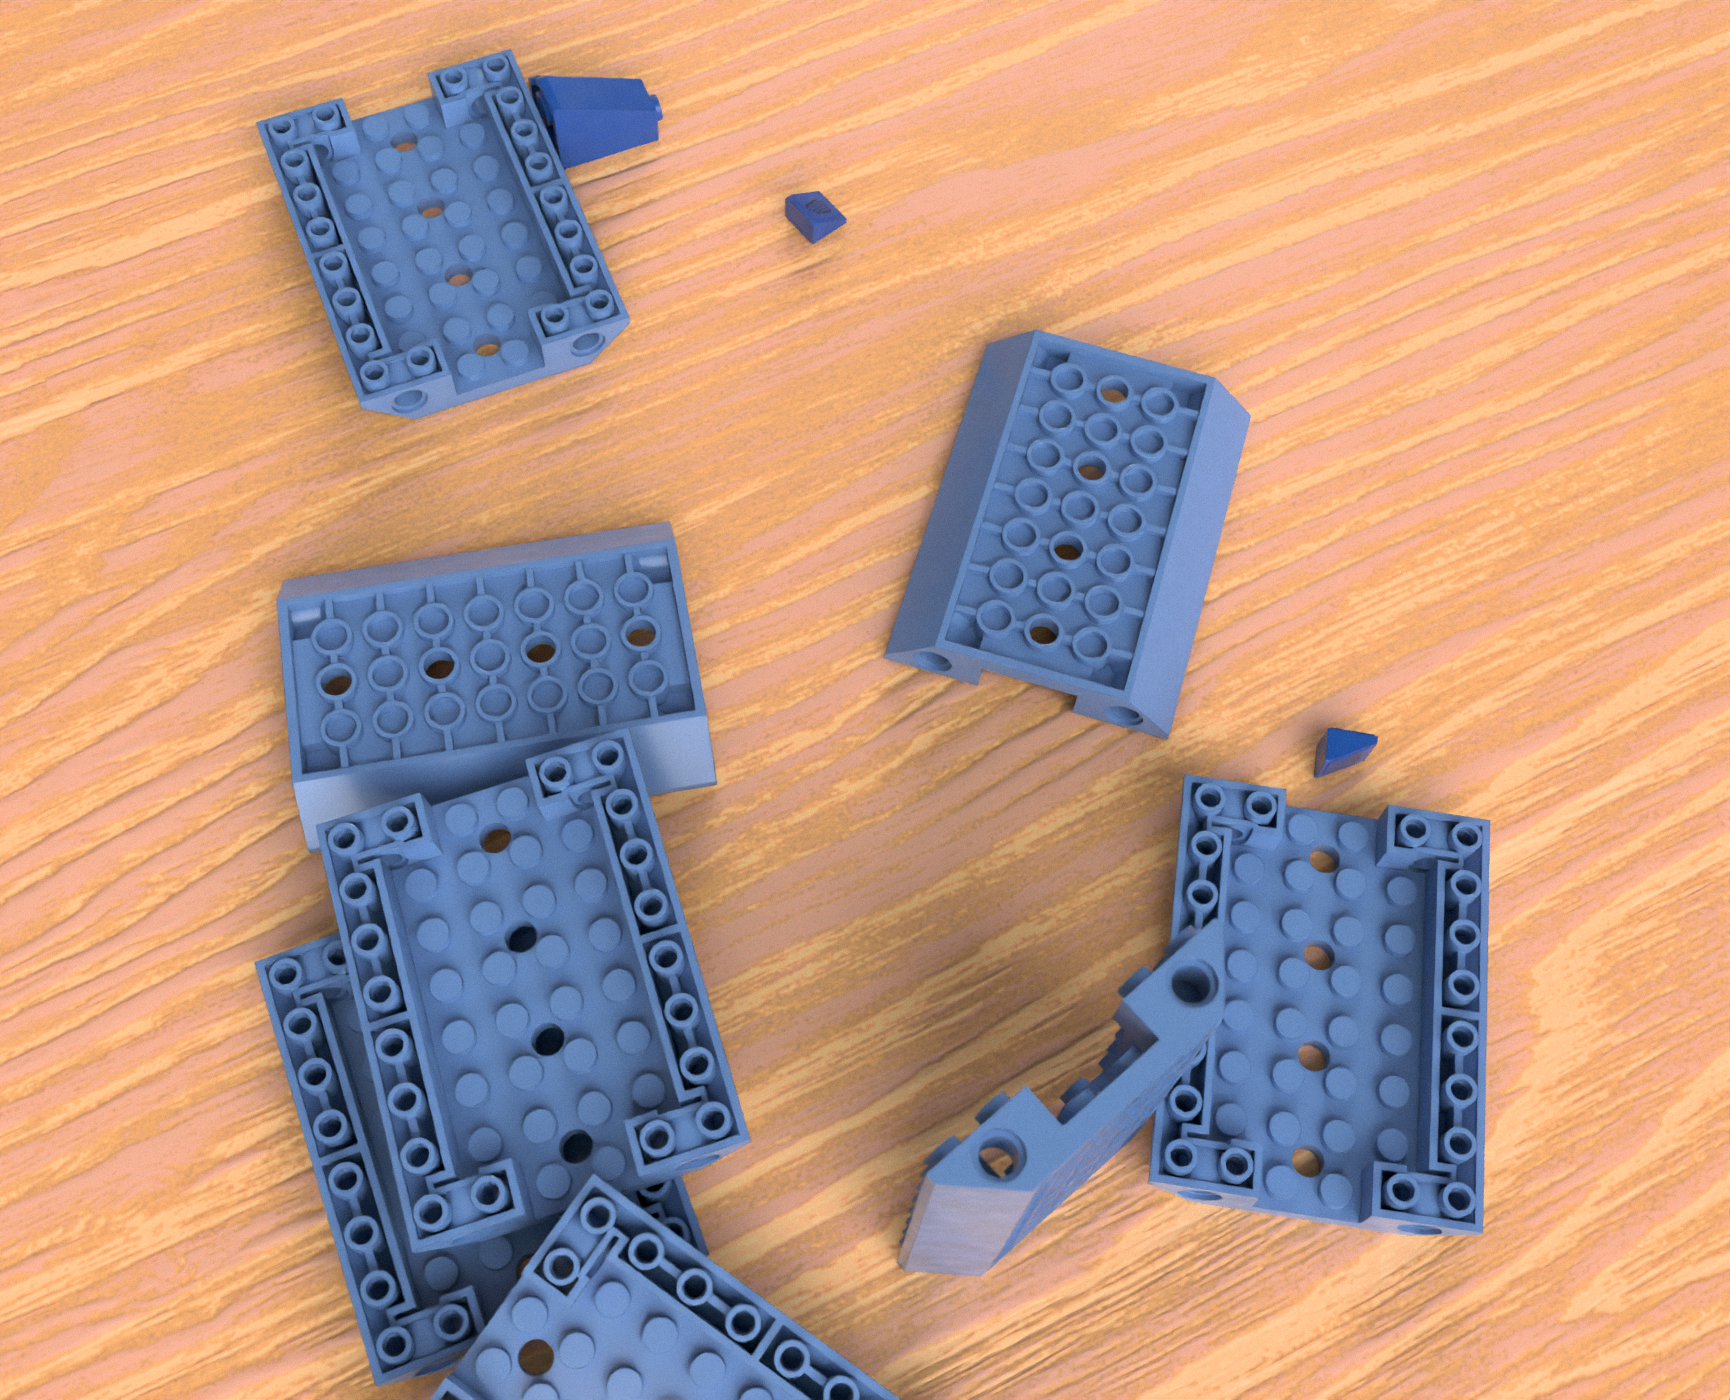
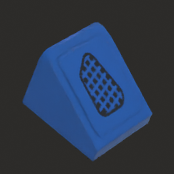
(813, 215)
(1342, 749)

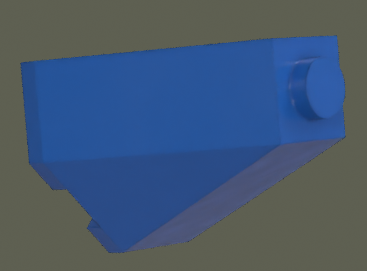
(595, 115)

